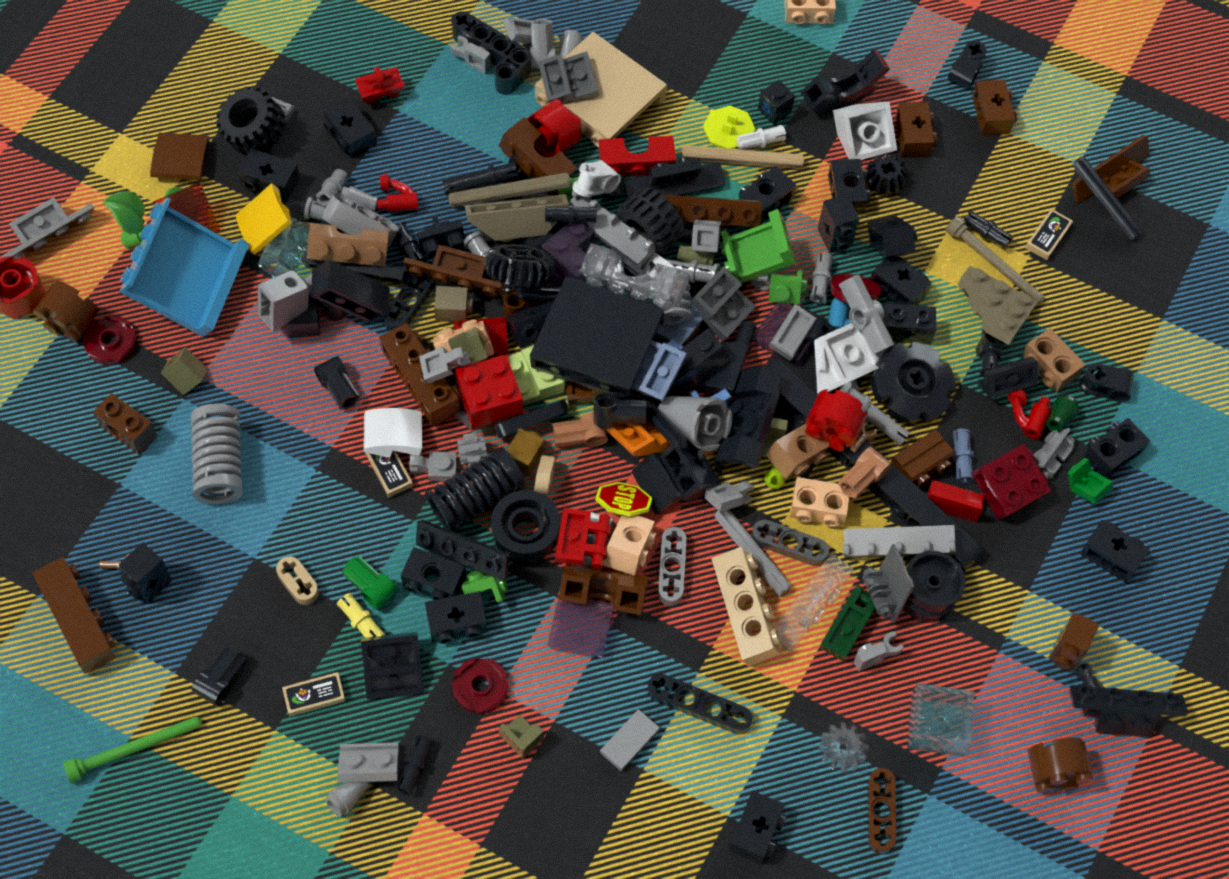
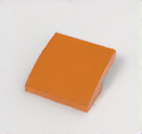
(639, 438)

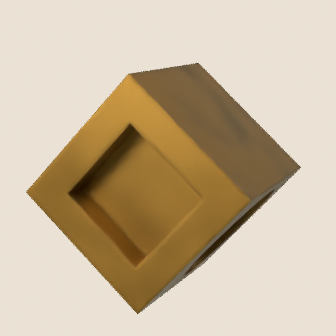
(526, 450)

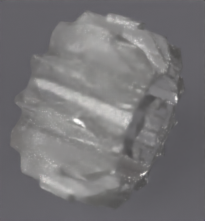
(853, 753)

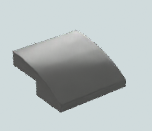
(568, 78)
(723, 304)

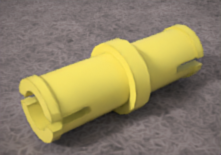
(360, 618)

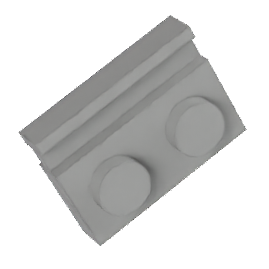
(368, 762)

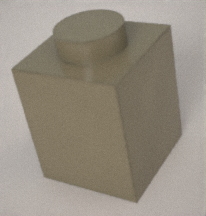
(452, 304)

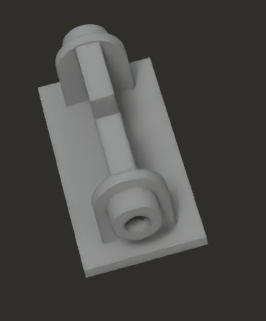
(1057, 446)

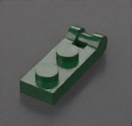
(848, 624)

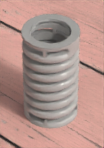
(216, 454)

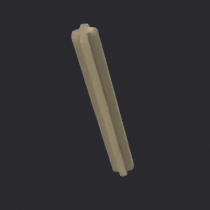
(509, 190)

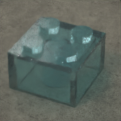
(940, 719)

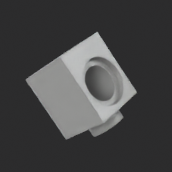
(706, 235)

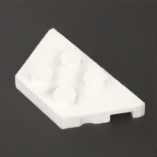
(842, 357)

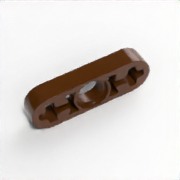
(889, 790)

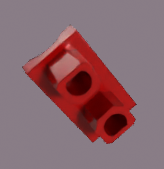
(380, 84)

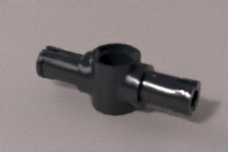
(989, 351)

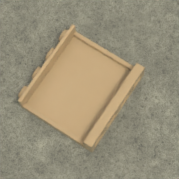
(623, 90)

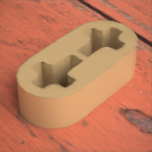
(545, 474)
(302, 576)

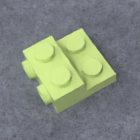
(532, 382)

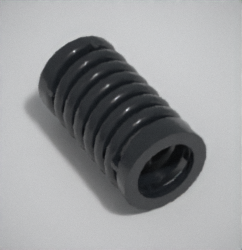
(477, 495)

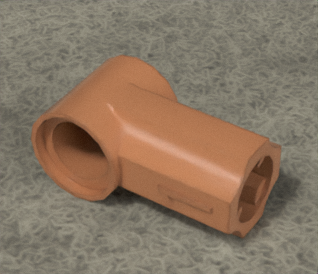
(579, 432)
(868, 468)

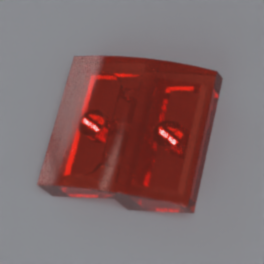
(193, 204)

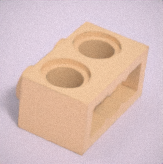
(809, 11)
(820, 495)

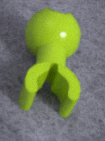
(774, 478)

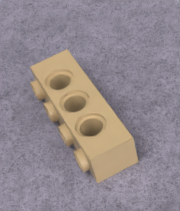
(728, 569)

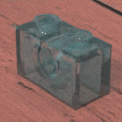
(285, 250)

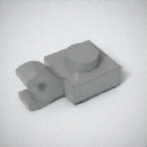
(474, 56)
(438, 363)
(438, 466)
(727, 497)
(872, 654)

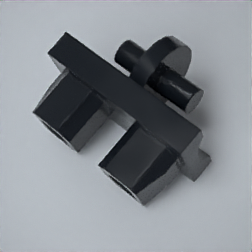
(440, 234)

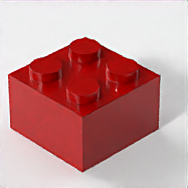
(489, 391)

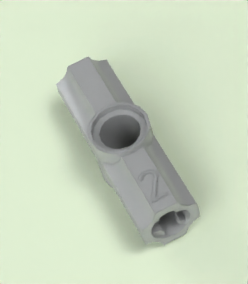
(866, 314)

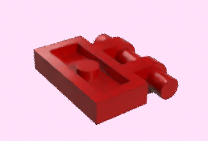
(573, 537)

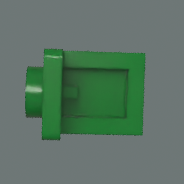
(1088, 483)

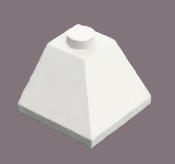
(865, 129)

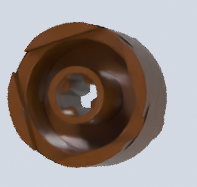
(66, 311)
(1060, 765)

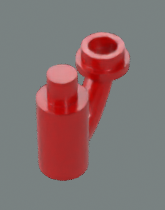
(398, 202)
(1037, 418)

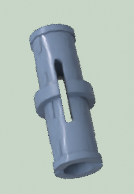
(963, 456)

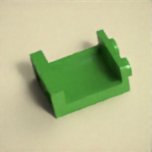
(758, 249)

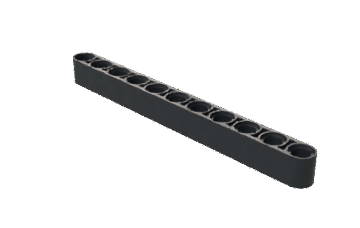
(894, 488)

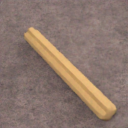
(744, 157)

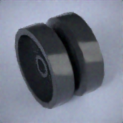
(937, 586)

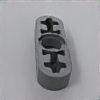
(805, 557)

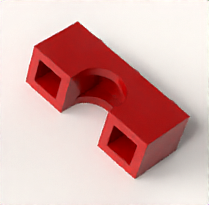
(636, 165)

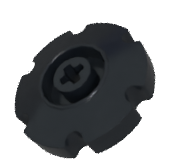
(913, 383)

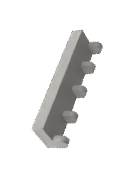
(616, 233)
(908, 540)

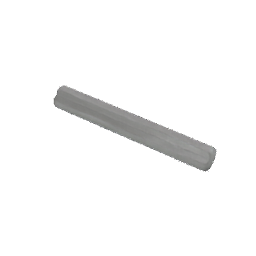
(742, 538)

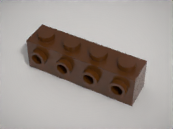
(402, 351)
(74, 614)

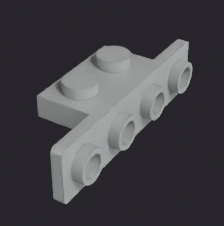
(43, 223)

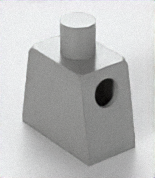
(283, 298)

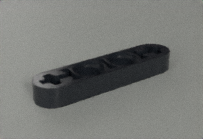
(697, 708)

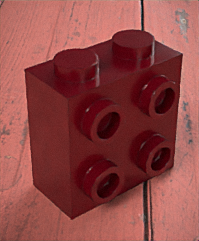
(1011, 481)

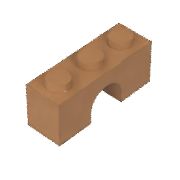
(363, 248)

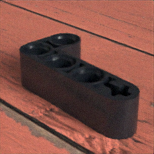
(509, 57)

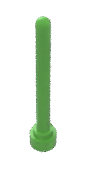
(77, 768)

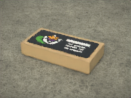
(1049, 234)
(390, 473)
(313, 694)

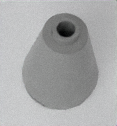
(699, 419)

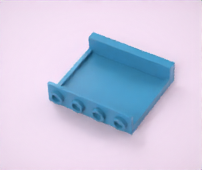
(182, 269)

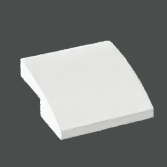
(392, 430)

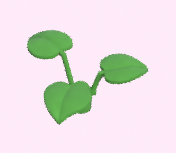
(128, 213)

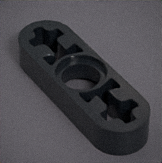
(409, 311)
(531, 418)

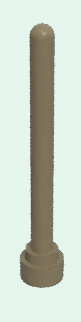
(958, 228)

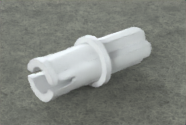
(761, 137)

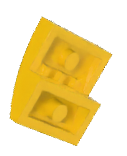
(263, 219)

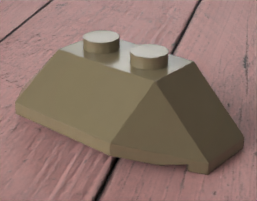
(514, 217)

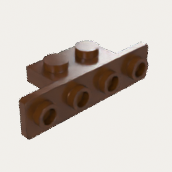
(1120, 171)
(727, 211)
(456, 267)

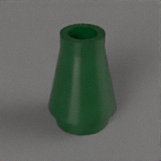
(1062, 412)

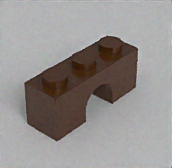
(520, 144)
(622, 589)

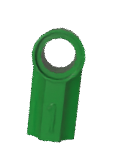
(374, 587)

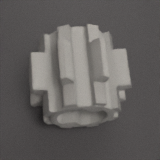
(471, 448)

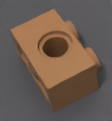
(797, 452)

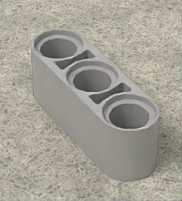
(354, 217)

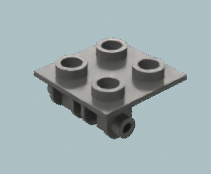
(889, 585)

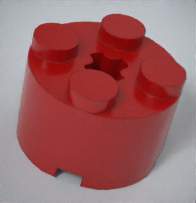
(558, 128)
(19, 287)
(836, 419)

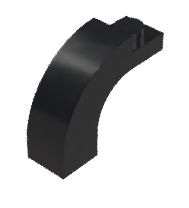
(831, 94)

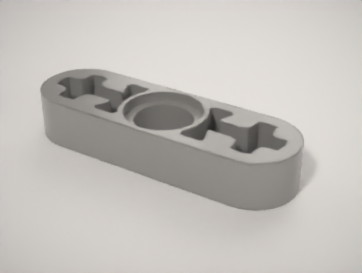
(663, 573)

